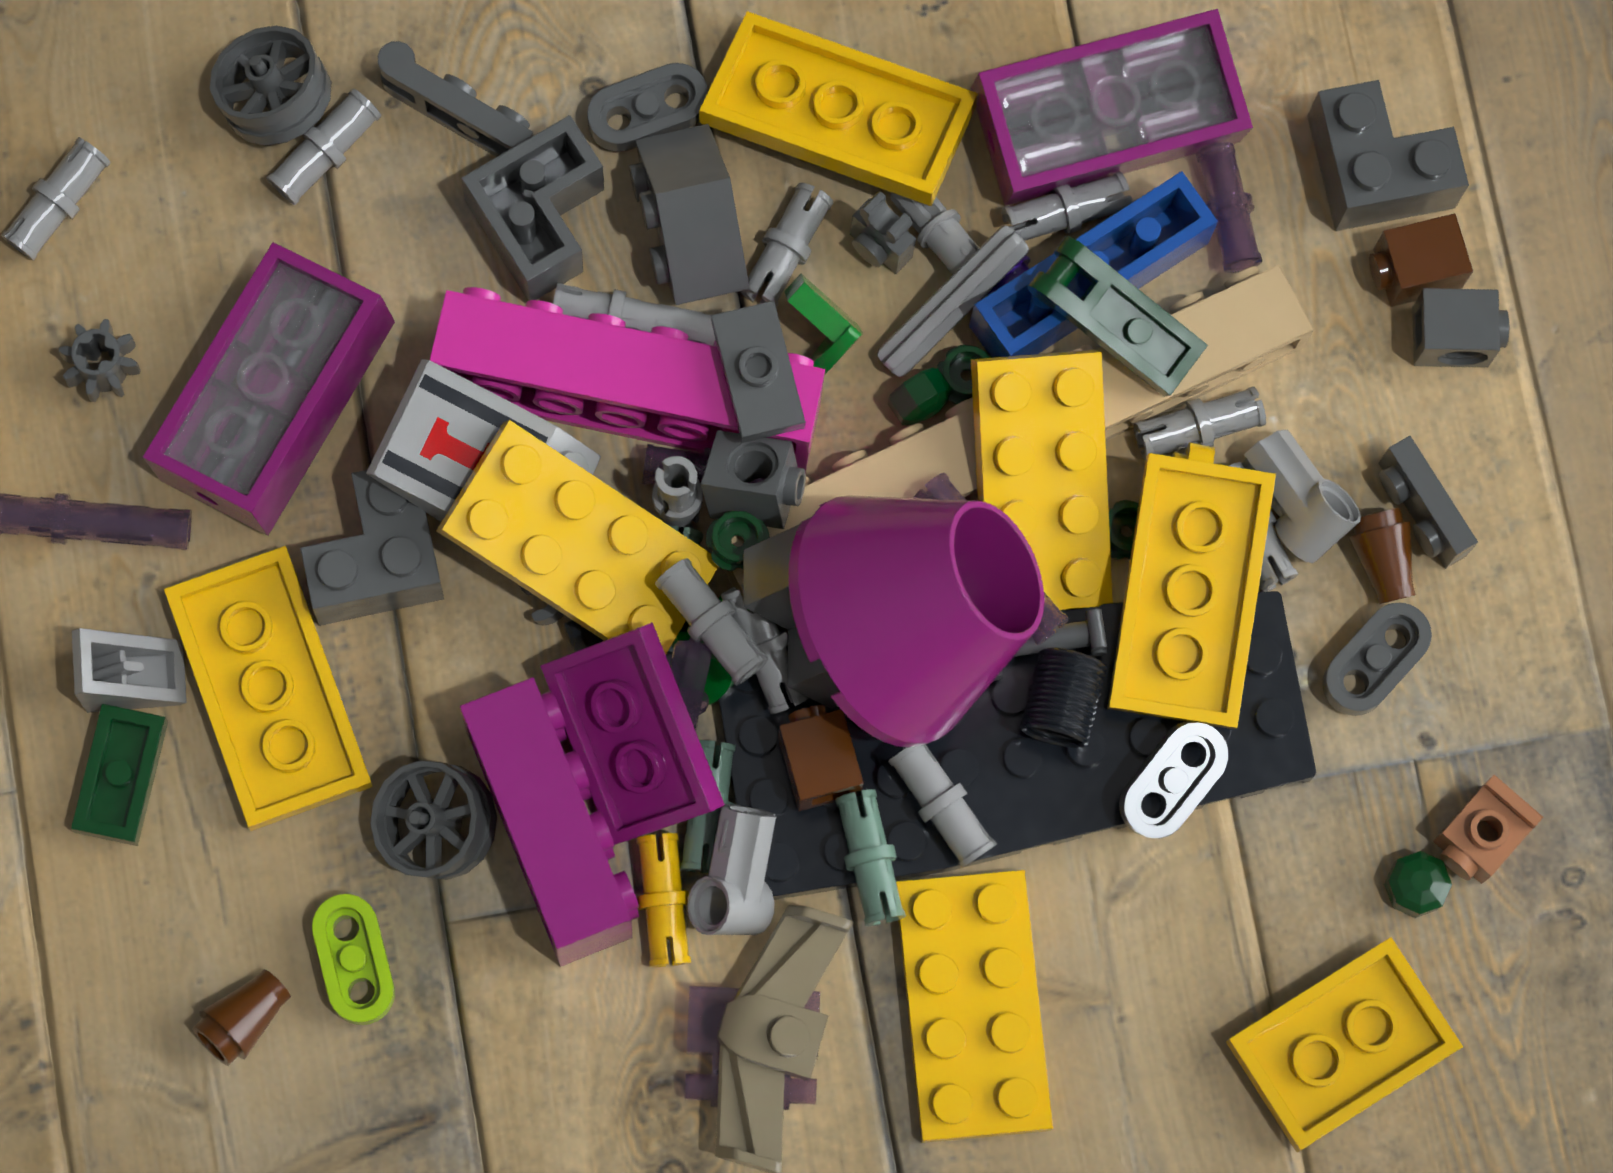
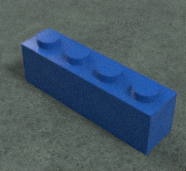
(1135, 242)

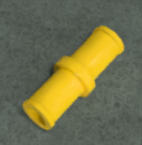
(663, 900)

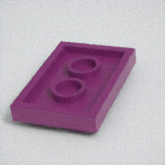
(633, 734)

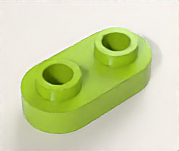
(353, 960)

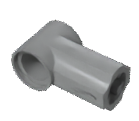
(1310, 508)
(734, 892)

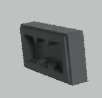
(758, 371)

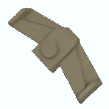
(772, 1035)

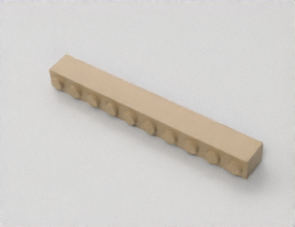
(1244, 330)

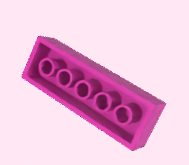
(602, 373)

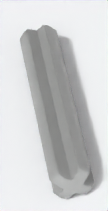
(953, 300)

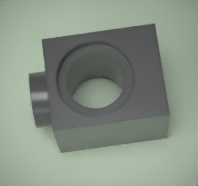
(1458, 327)
(737, 463)

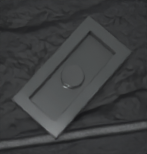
(1438, 522)

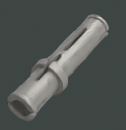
(636, 313)

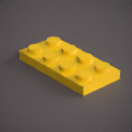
(838, 108)
(1047, 465)
(570, 538)
(1191, 591)
(268, 688)
(973, 1007)

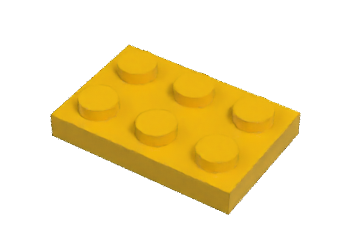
(1344, 1044)

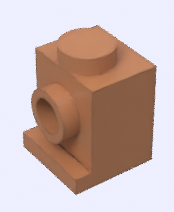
(1505, 812)

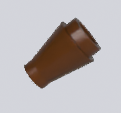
(1386, 554)
(240, 1018)

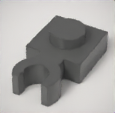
(882, 235)

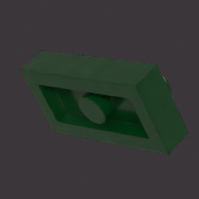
(119, 775)

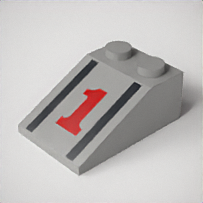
(445, 432)

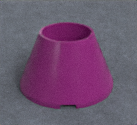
(912, 607)

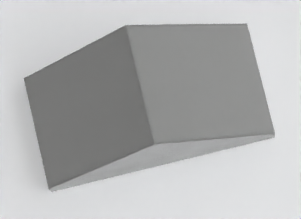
(127, 670)

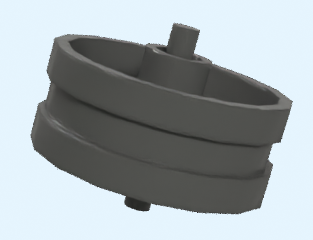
(290, 104)
(433, 820)

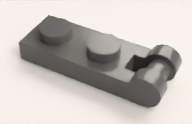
(450, 102)

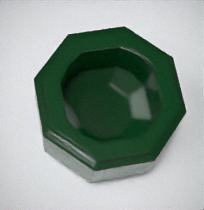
(920, 397)
(1418, 884)

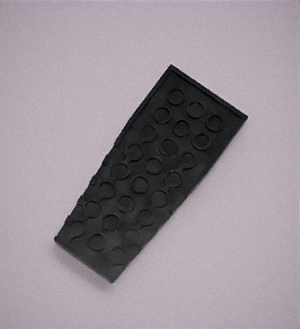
(1015, 784)

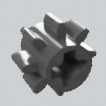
(89, 347)

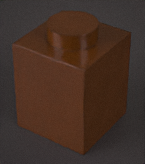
(1419, 258)
(819, 756)

